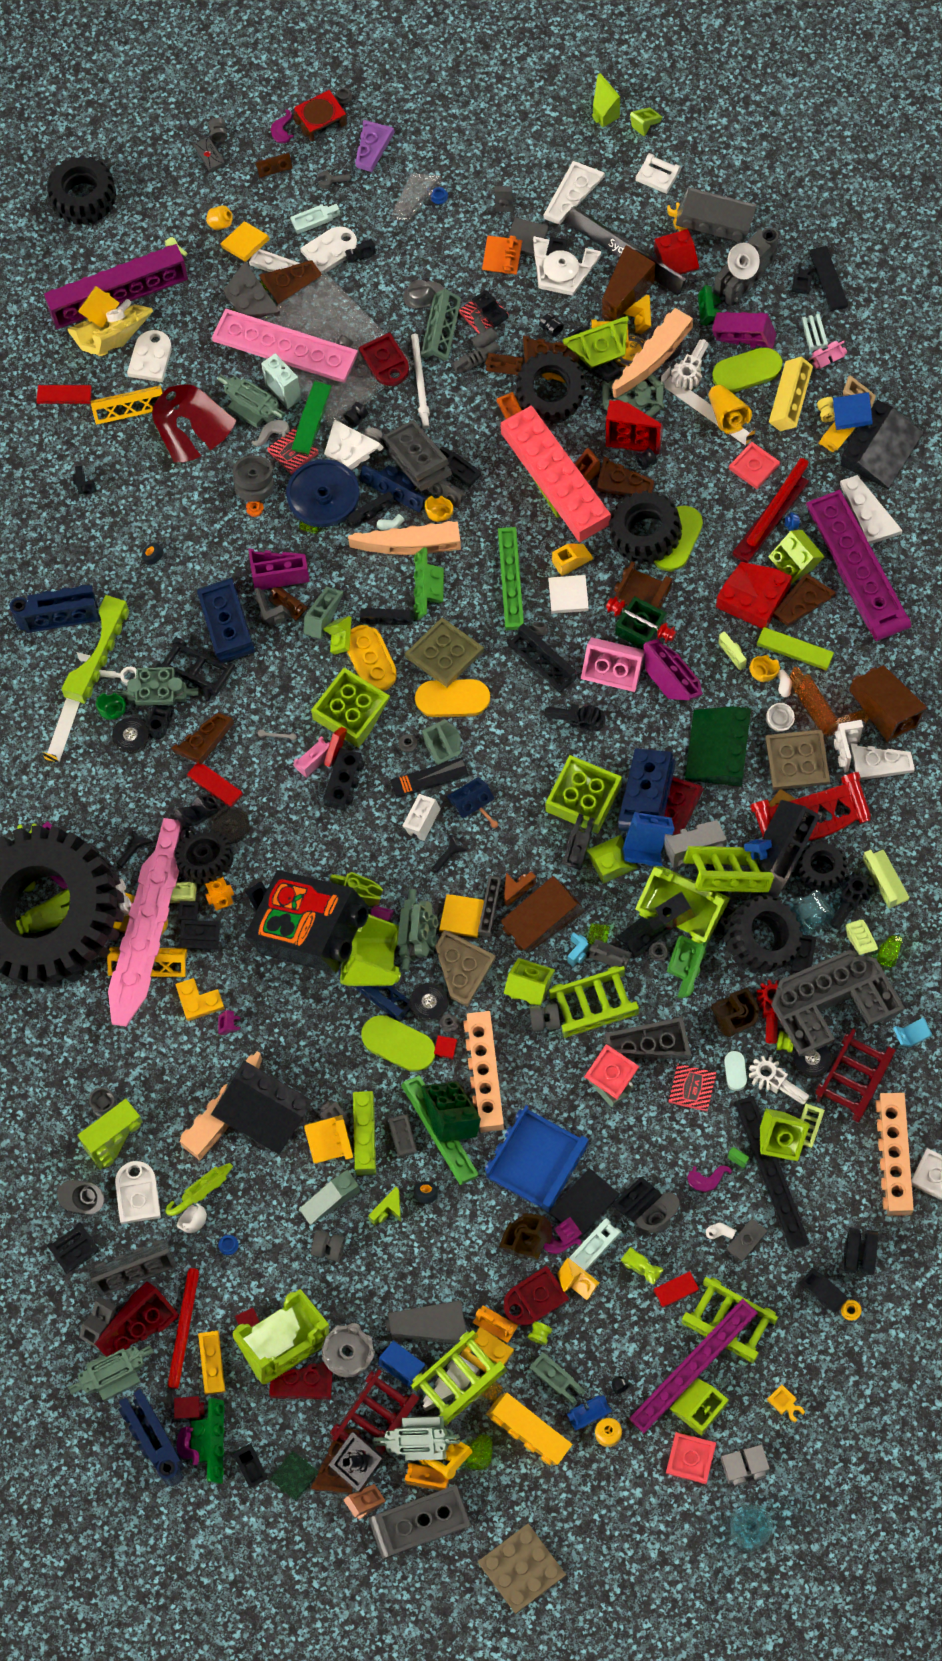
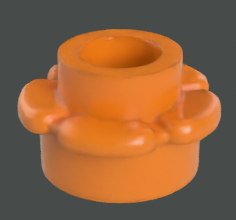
(254, 512)

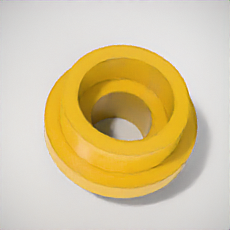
(853, 1304)

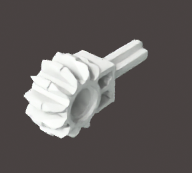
(690, 366)
(777, 1079)

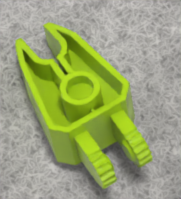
(366, 888)

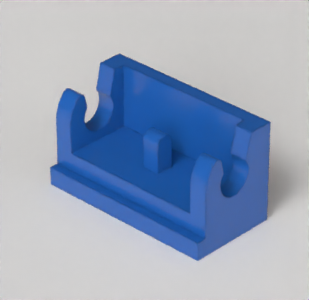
(401, 1364)

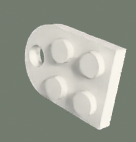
(329, 248)
(150, 358)
(137, 1195)

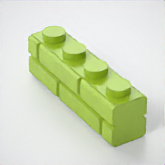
(364, 1133)

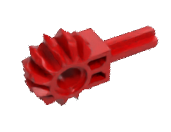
(768, 1012)

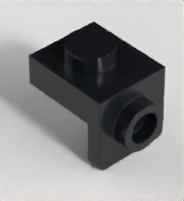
(83, 487)

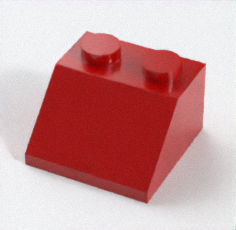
(677, 252)

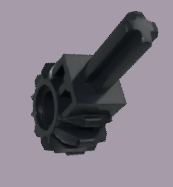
(579, 716)
(851, 898)

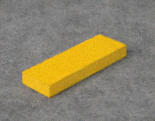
(211, 1362)

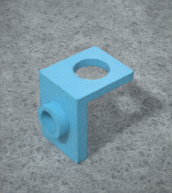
(913, 1033)

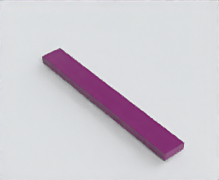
(693, 1366)

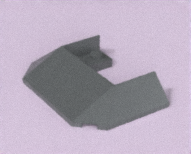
(826, 984)

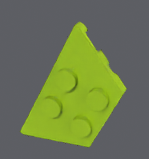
(600, 343)

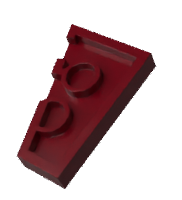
(682, 802)
(304, 1383)

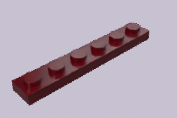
(745, 551)

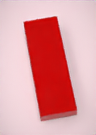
(64, 394)
(215, 784)

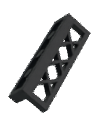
(545, 652)

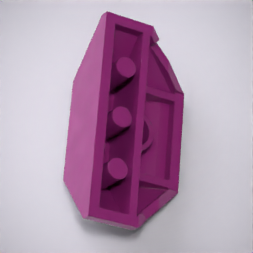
(670, 672)

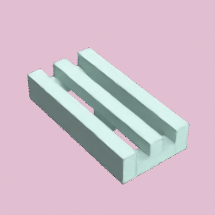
(811, 320)

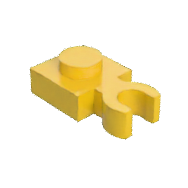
(784, 1401)

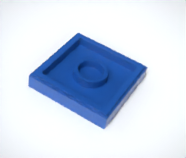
(852, 411)

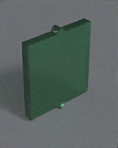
(294, 1475)

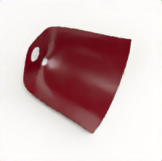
(206, 417)

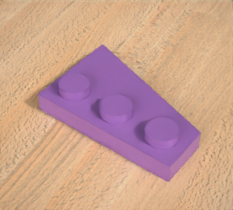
(372, 145)

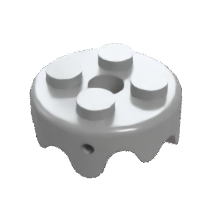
(349, 1337)

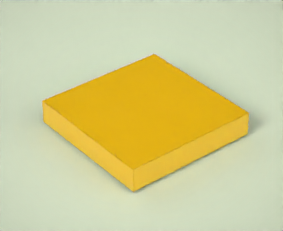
(245, 241)
(461, 915)

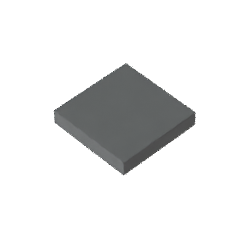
(525, 231)

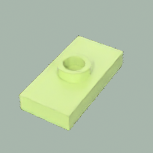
(732, 650)
(184, 892)

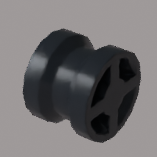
(646, 458)

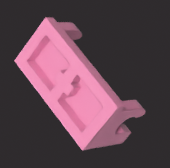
(312, 758)

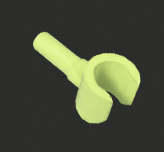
(171, 241)

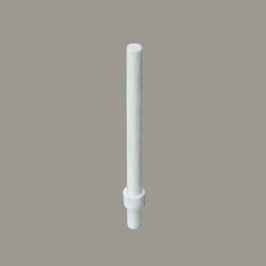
(423, 409)

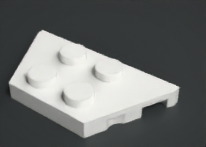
(349, 445)

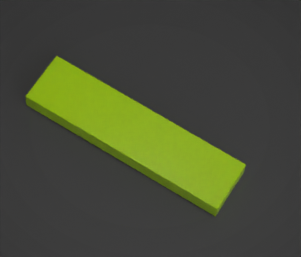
(795, 648)

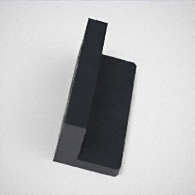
(641, 936)

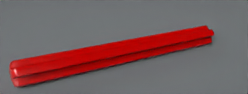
(777, 502)
(183, 1328)

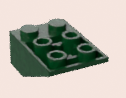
(450, 1111)

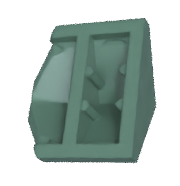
(442, 741)

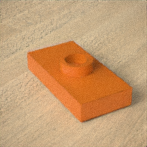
(508, 405)

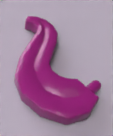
(277, 130)
(706, 1184)
(557, 1247)
(182, 1446)

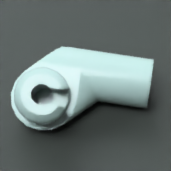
(385, 525)

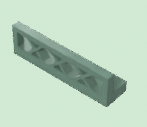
(437, 321)

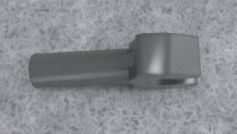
(331, 179)

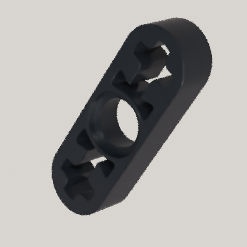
(386, 616)

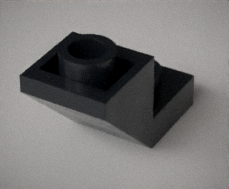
(199, 811)
(823, 1290)

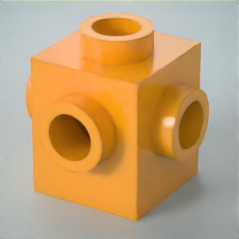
(219, 893)

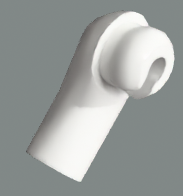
(785, 683)
(718, 1230)

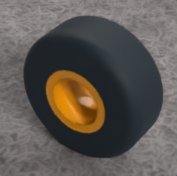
(152, 553)
(425, 1197)

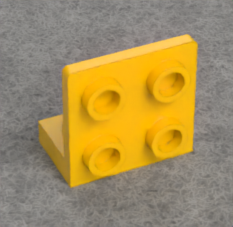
(328, 1139)

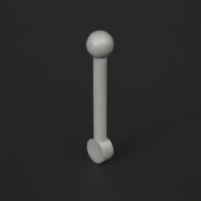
(261, 733)

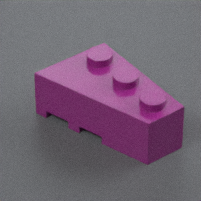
(744, 328)
(277, 569)

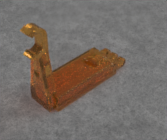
(817, 705)

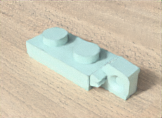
(314, 217)

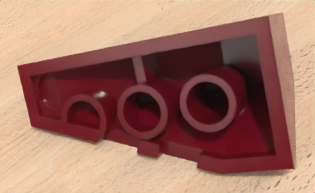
(140, 1317)

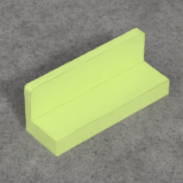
(885, 878)

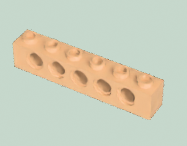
(482, 1022)
(904, 1204)

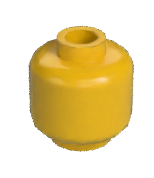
(219, 217)
(610, 1439)

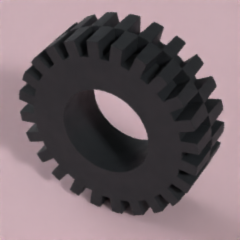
(89, 914)

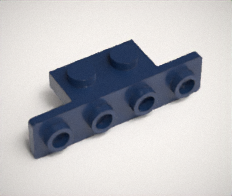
(396, 482)

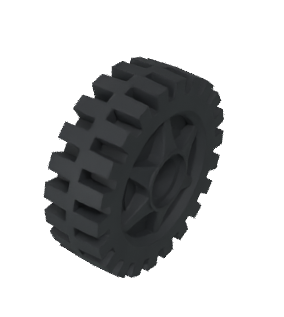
(204, 856)

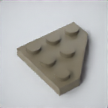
(462, 966)

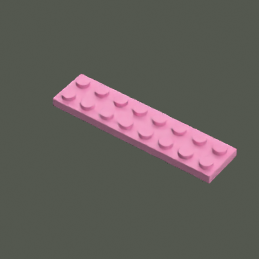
(290, 345)

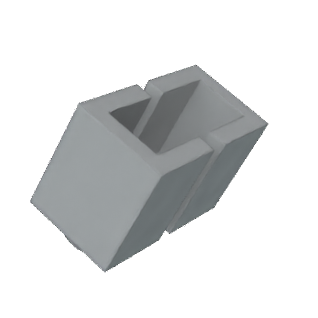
(755, 1462)

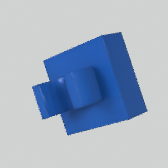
(758, 846)

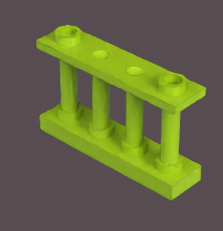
(727, 880)
(589, 1020)
(695, 1323)
(478, 1384)

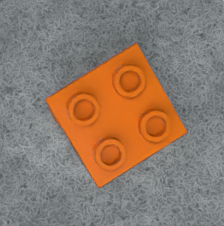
(502, 254)

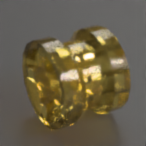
(491, 1393)

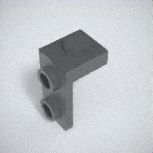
(274, 616)

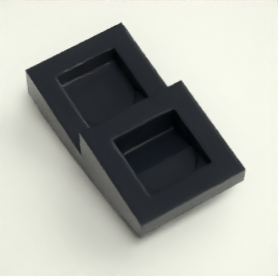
(489, 308)

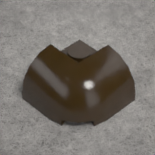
(736, 1012)
(527, 1236)

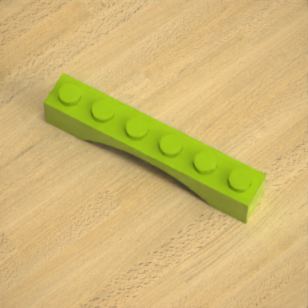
(80, 682)

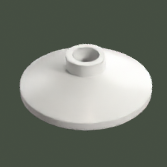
(749, 258)
(561, 272)

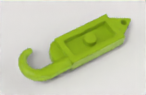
(200, 1189)

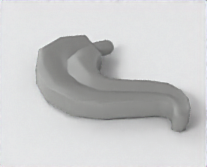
(275, 426)

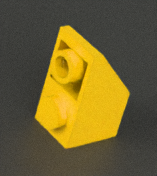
(570, 557)

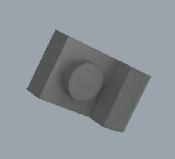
(101, 1317)

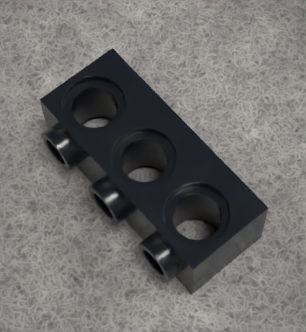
(340, 771)

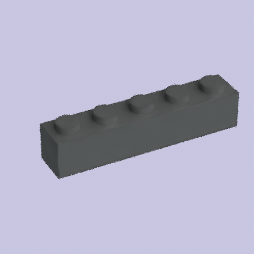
(489, 906)

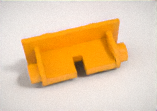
(495, 1324)

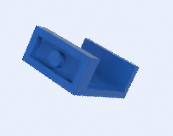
(646, 838)

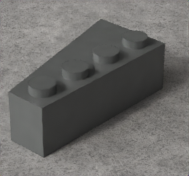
(654, 1040)

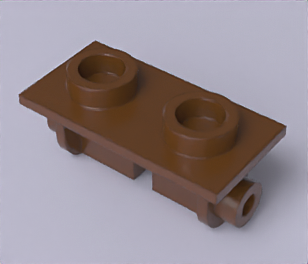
(274, 165)
(503, 363)
(282, 597)

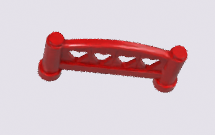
(849, 794)

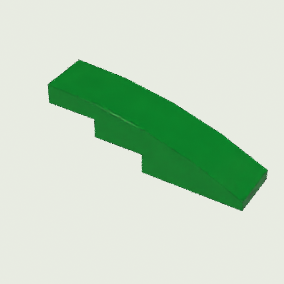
(311, 418)

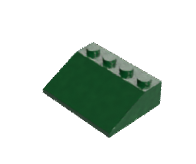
(718, 745)

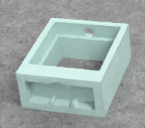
(281, 382)

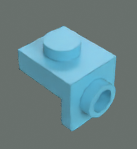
(578, 954)

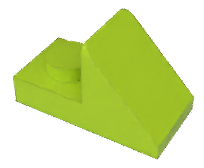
(643, 119)
(340, 634)
(390, 1204)

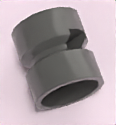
(537, 1017)
(102, 1101)
(323, 1241)

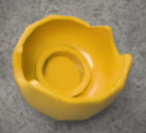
(438, 509)
(764, 668)

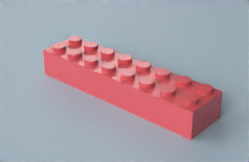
(555, 473)

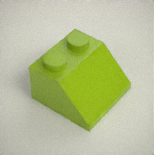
(528, 981)

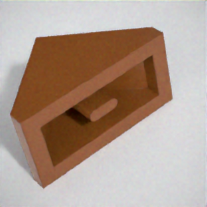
(588, 464)

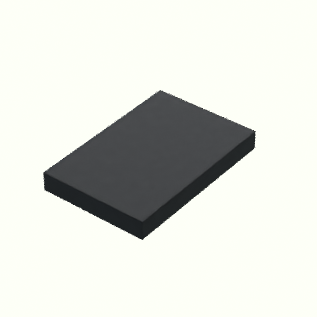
(585, 1201)

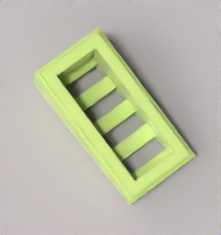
(858, 935)
(819, 1112)

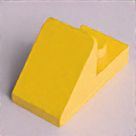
(642, 314)
(575, 1277)

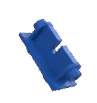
(581, 1417)

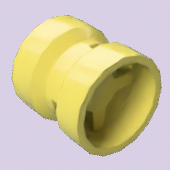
(827, 409)

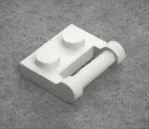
(655, 178)

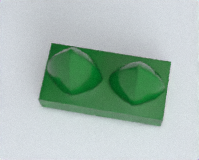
(706, 302)

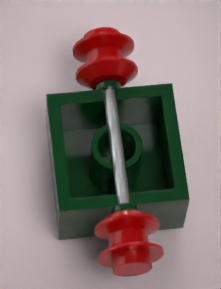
(640, 622)

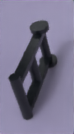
(180, 645)

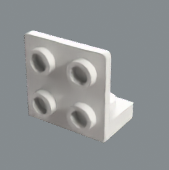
(845, 735)

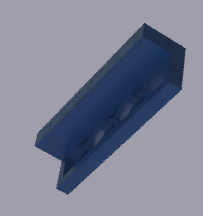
(382, 1002)

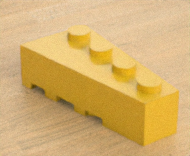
(529, 1429)

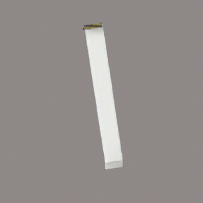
(701, 406)
(64, 725)

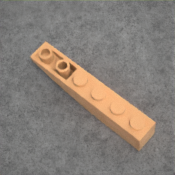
(655, 351)
(409, 540)
(207, 1128)

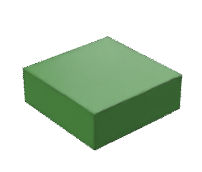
(738, 1157)

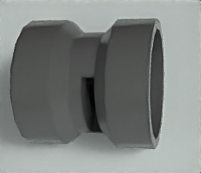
(218, 131)

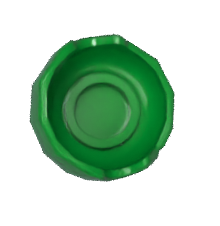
(110, 706)

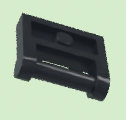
(77, 1252)

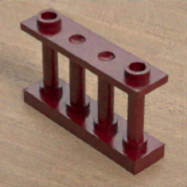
(874, 1074)
(393, 1419)

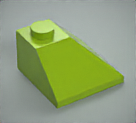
(606, 102)
(609, 859)
(782, 1135)

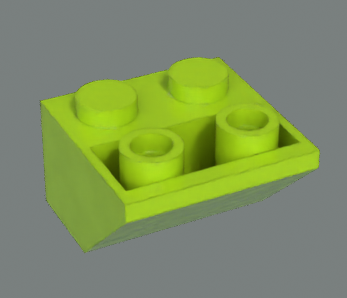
(796, 555)
(699, 1405)

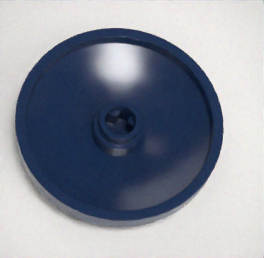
(322, 493)

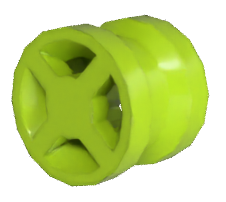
(784, 1042)
(540, 1333)

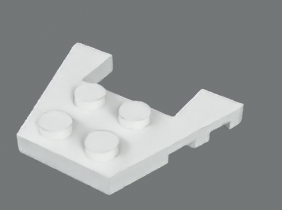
(570, 287)

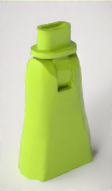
(46, 915)

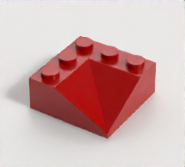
(631, 428)
(754, 593)

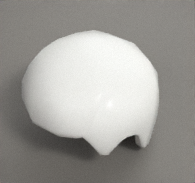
(780, 717)
(192, 1219)

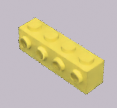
(790, 394)

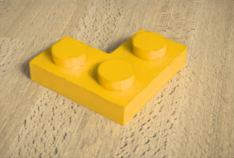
(195, 1004)

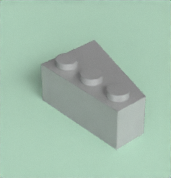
(704, 835)

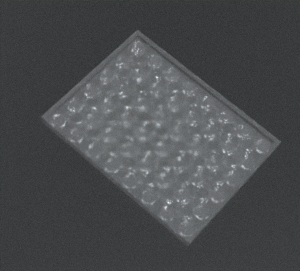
(328, 313)

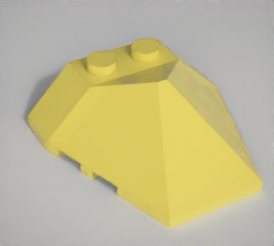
(113, 334)

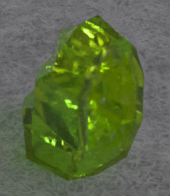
(889, 951)
(481, 1453)

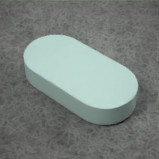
(735, 1071)

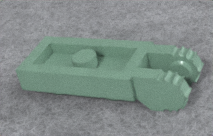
(555, 1377)

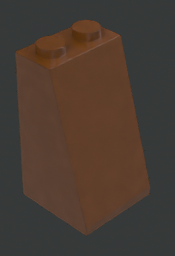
(628, 284)
(887, 702)
(542, 915)

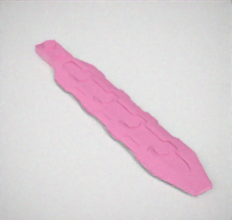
(146, 921)

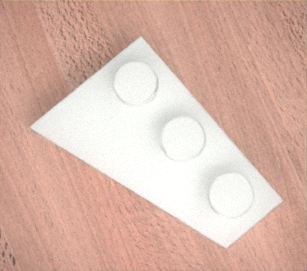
(880, 763)

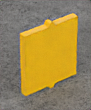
(97, 306)

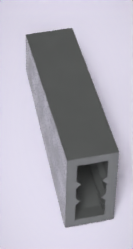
(431, 1323)

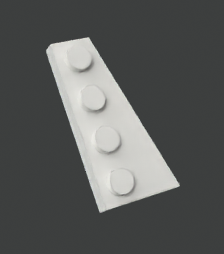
(573, 189)
(868, 511)

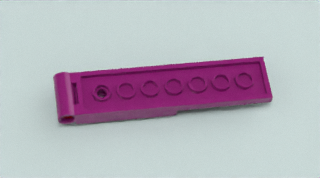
(858, 566)

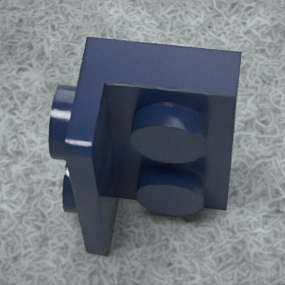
(471, 797)

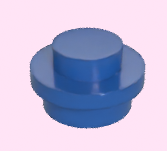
(439, 195)
(792, 521)
(228, 1245)

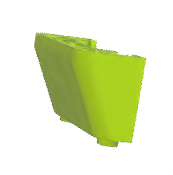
(706, 905)
(372, 955)
(283, 1337)

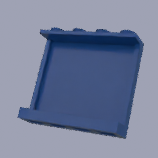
(536, 1159)

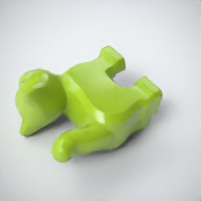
(641, 1265)

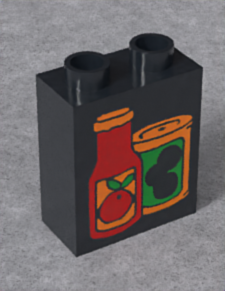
(307, 921)

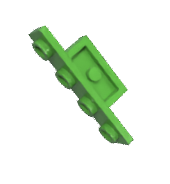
(427, 583)
(686, 963)

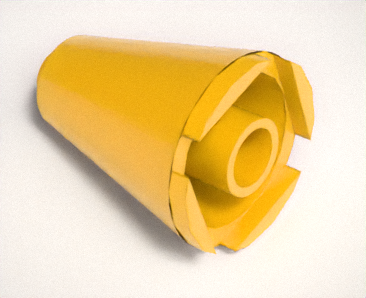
(728, 409)

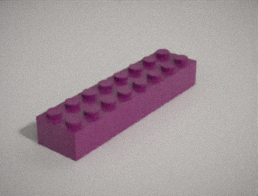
(124, 281)

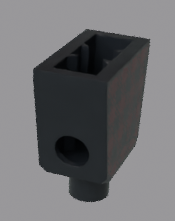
(679, 910)

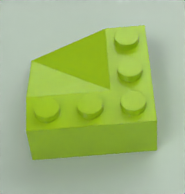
(352, 705)
(584, 791)
(108, 1133)

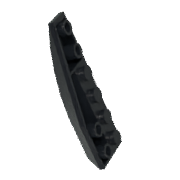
(788, 834)

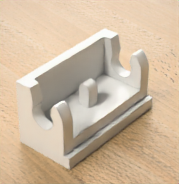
(421, 816)

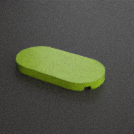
(747, 369)
(691, 528)
(398, 1043)

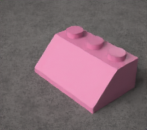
(612, 664)

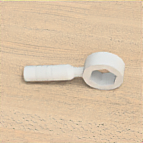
(118, 314)
(112, 674)

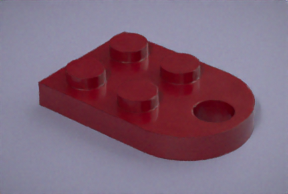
(385, 358)
(536, 1297)

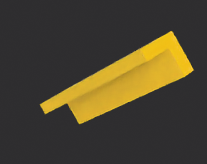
(124, 398)
(164, 955)

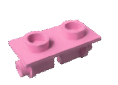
(834, 350)

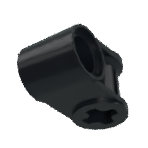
(160, 716)

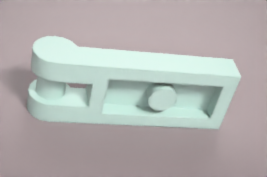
(595, 1245)

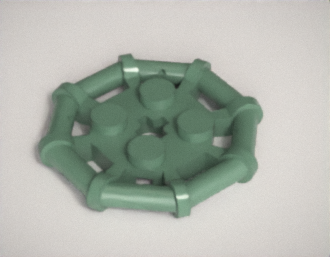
(643, 394)

